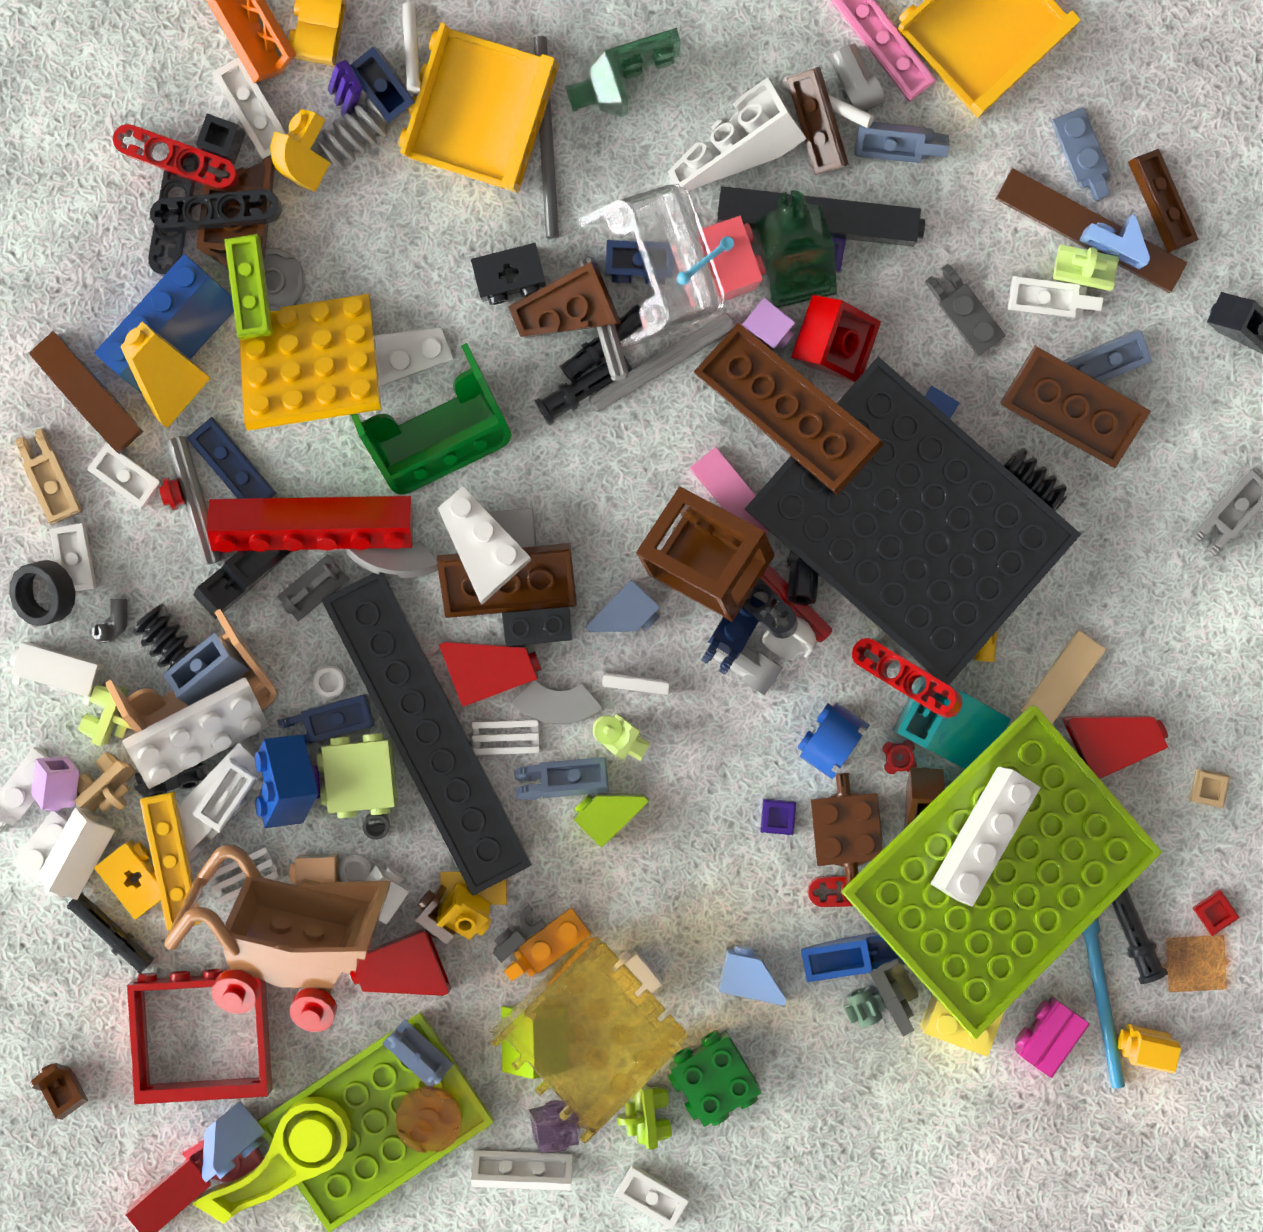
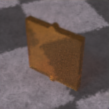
(1196, 963)

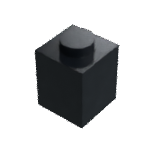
(221, 137)

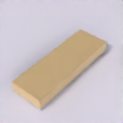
(1065, 676)

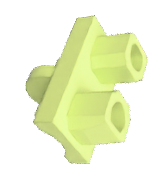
(1085, 267)
(102, 728)
(620, 736)

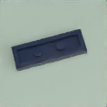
(229, 462)

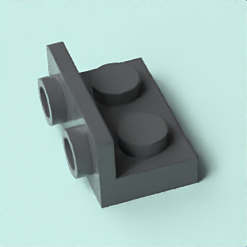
(896, 992)

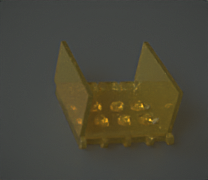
(590, 1034)

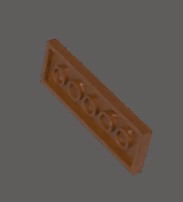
(788, 408)

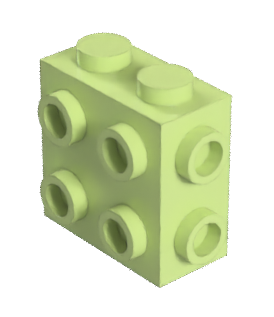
(358, 775)

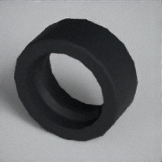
(60, 585)

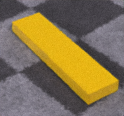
(168, 852)

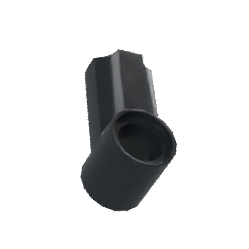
(801, 582)

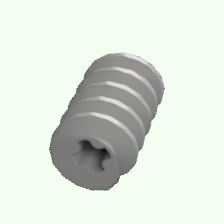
(353, 134)

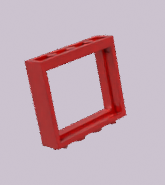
(192, 1090)

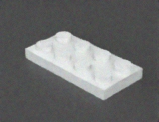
(196, 733)

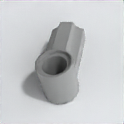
(858, 84)
(753, 668)

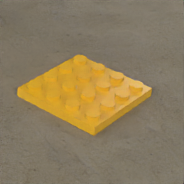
(312, 365)

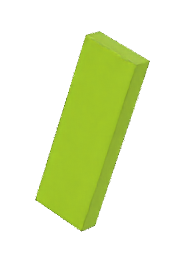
(248, 287)

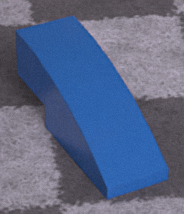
(846, 957)

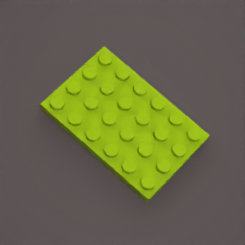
(376, 1159)

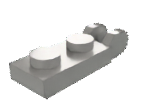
(1232, 512)

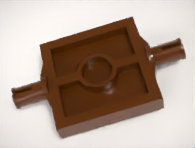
(847, 828)

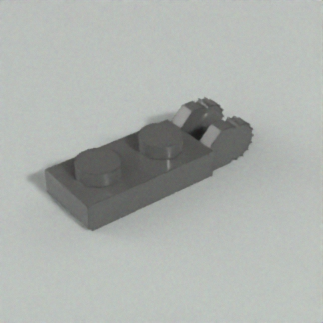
(966, 312)

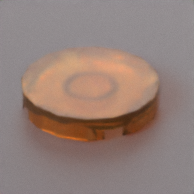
(428, 1119)

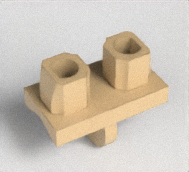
(108, 788)

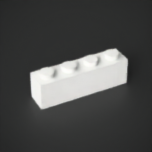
(196, 830)
(985, 835)

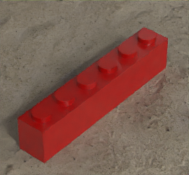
(310, 523)

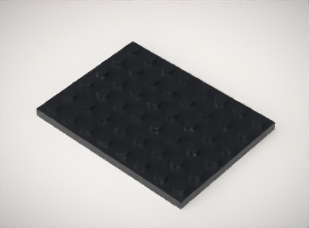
(926, 534)

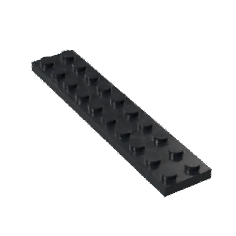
(427, 732)

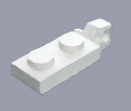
(1051, 298)
(16, 793)

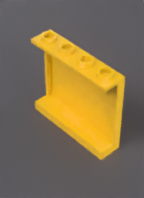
(984, 44)
(478, 108)

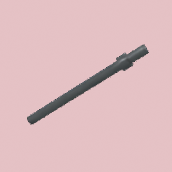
(547, 157)

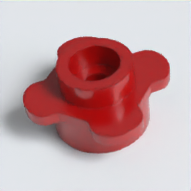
(892, 750)

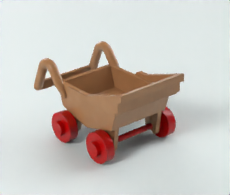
(285, 936)

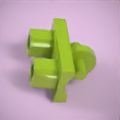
(640, 1116)

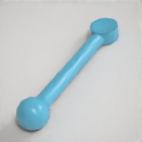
(725, 245)

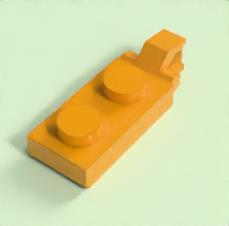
(548, 945)

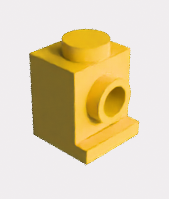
(464, 912)

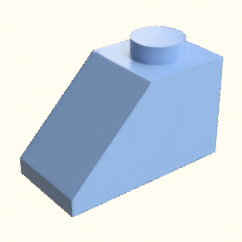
(748, 977)

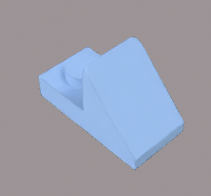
(1128, 245)

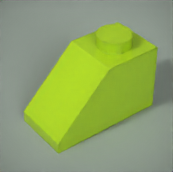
(607, 814)

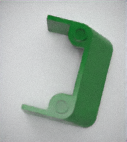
(438, 439)

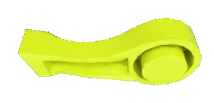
(305, 1144)

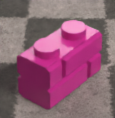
(1050, 1036)

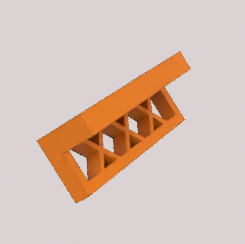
(250, 41)

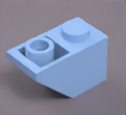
(227, 1138)

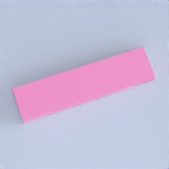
(887, 46)

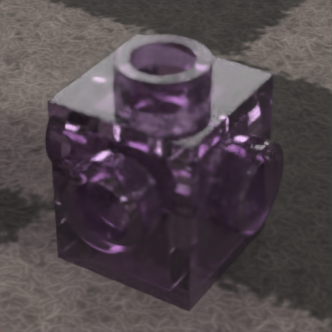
(550, 1131)

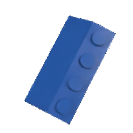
(181, 308)

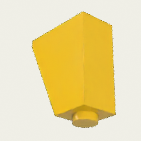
(162, 373)

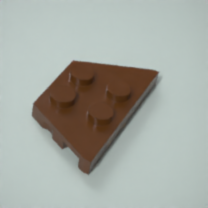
(212, 241)

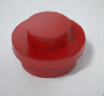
(171, 493)

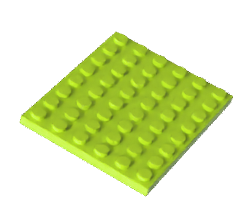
(1047, 888)

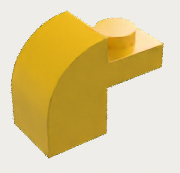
(292, 151)

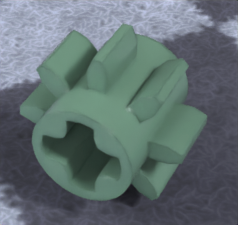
(864, 1007)

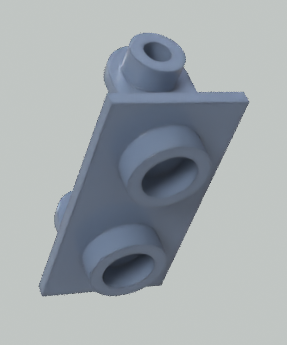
(418, 1053)

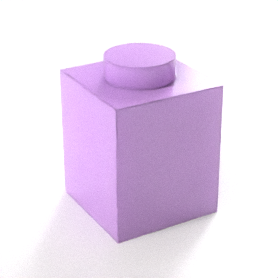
(769, 325)
(55, 783)

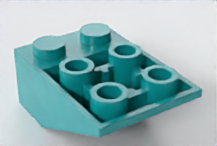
(953, 738)

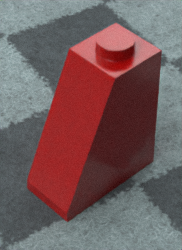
(487, 669)
(1115, 741)
(403, 967)
(168, 1197)

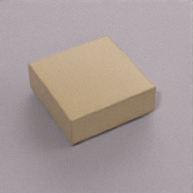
(1209, 788)

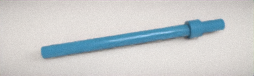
(1103, 1004)

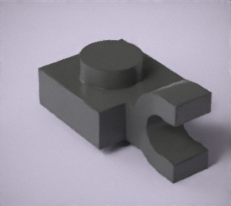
(509, 941)

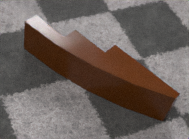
(86, 392)

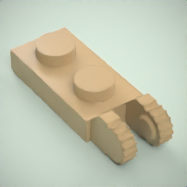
(49, 479)

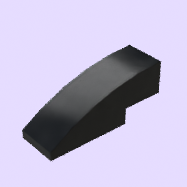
(237, 578)

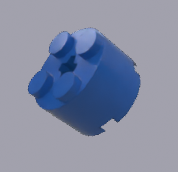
(833, 739)

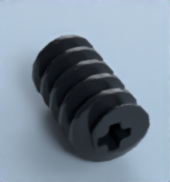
(1035, 479)
(163, 637)

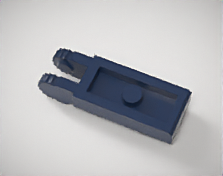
(732, 636)
(333, 719)

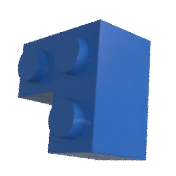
(288, 781)

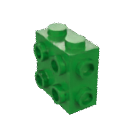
(713, 1079)

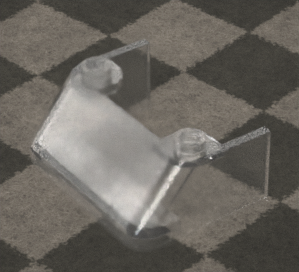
(669, 244)

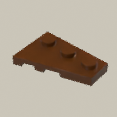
(566, 305)

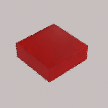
(1215, 912)

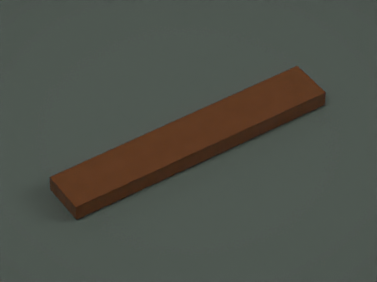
(1071, 220)

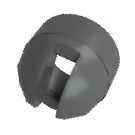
(377, 830)

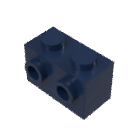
(624, 262)

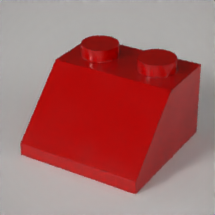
(836, 338)

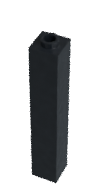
(843, 217)

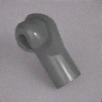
(114, 625)

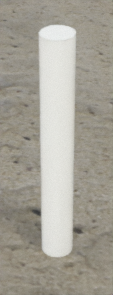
(411, 48)
(844, 109)

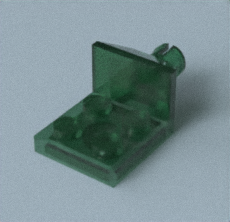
(605, 82)
(797, 251)

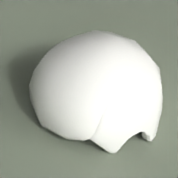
(789, 648)

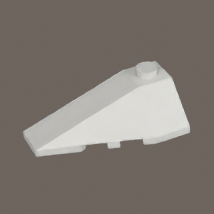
(752, 136)

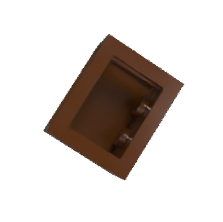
(708, 554)

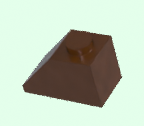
(921, 789)

